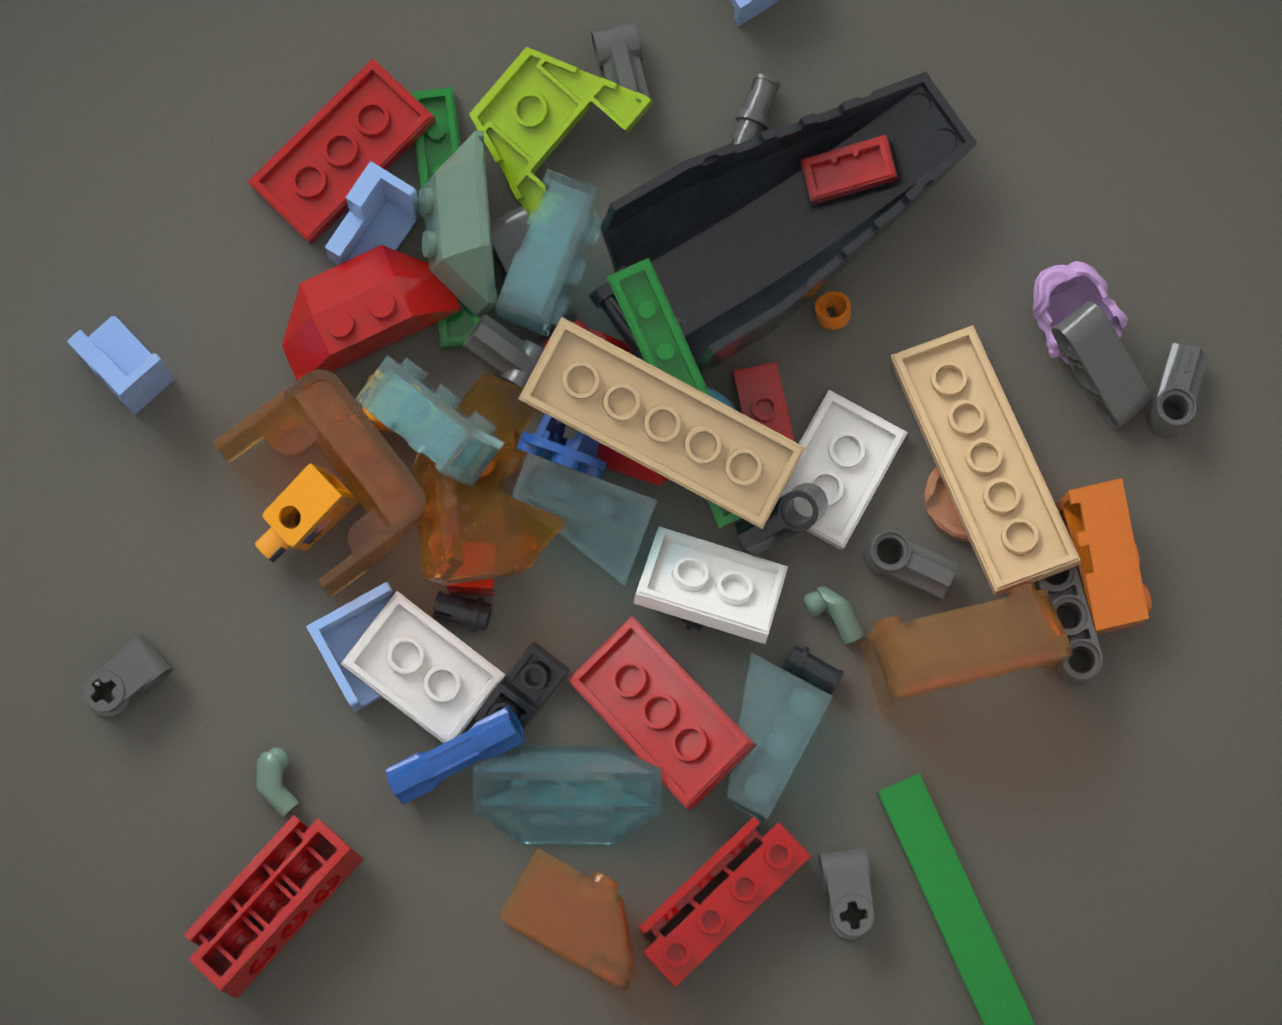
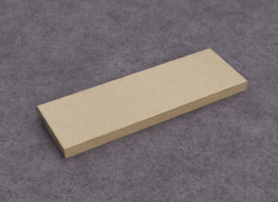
(661, 423)
(984, 461)

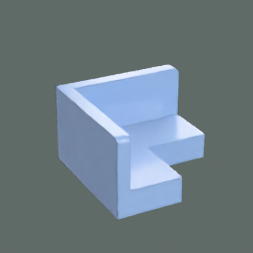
(379, 214)
(122, 363)
(340, 631)

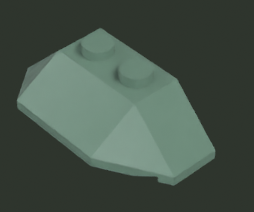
(460, 228)

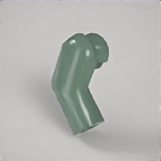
(838, 608)
(270, 781)

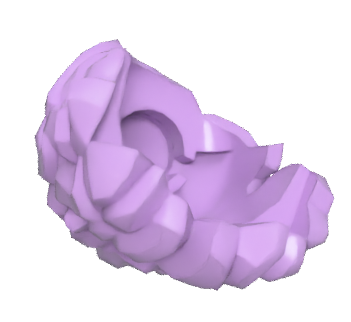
(1063, 290)

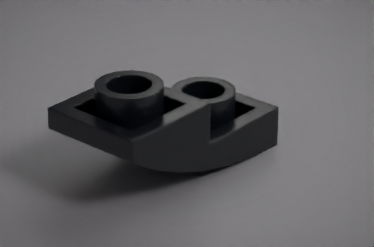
(527, 685)

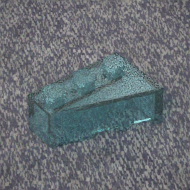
(430, 420)

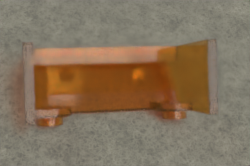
(325, 414)
(479, 528)
(964, 645)
(573, 917)

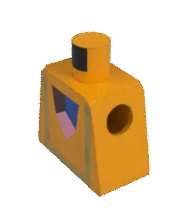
(318, 499)

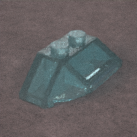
(567, 794)

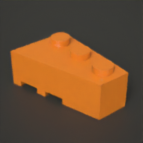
(1110, 560)

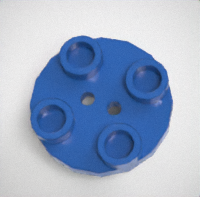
(573, 453)

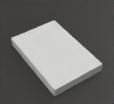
(847, 459)
(711, 585)
(422, 669)

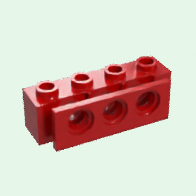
(269, 903)
(727, 905)

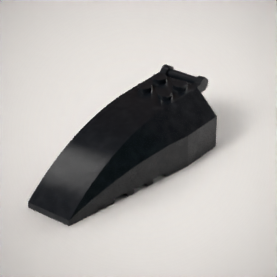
(738, 226)

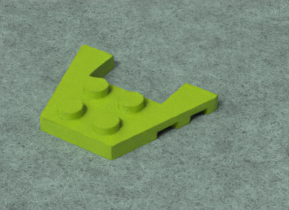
(537, 108)

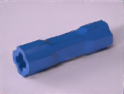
(484, 740)

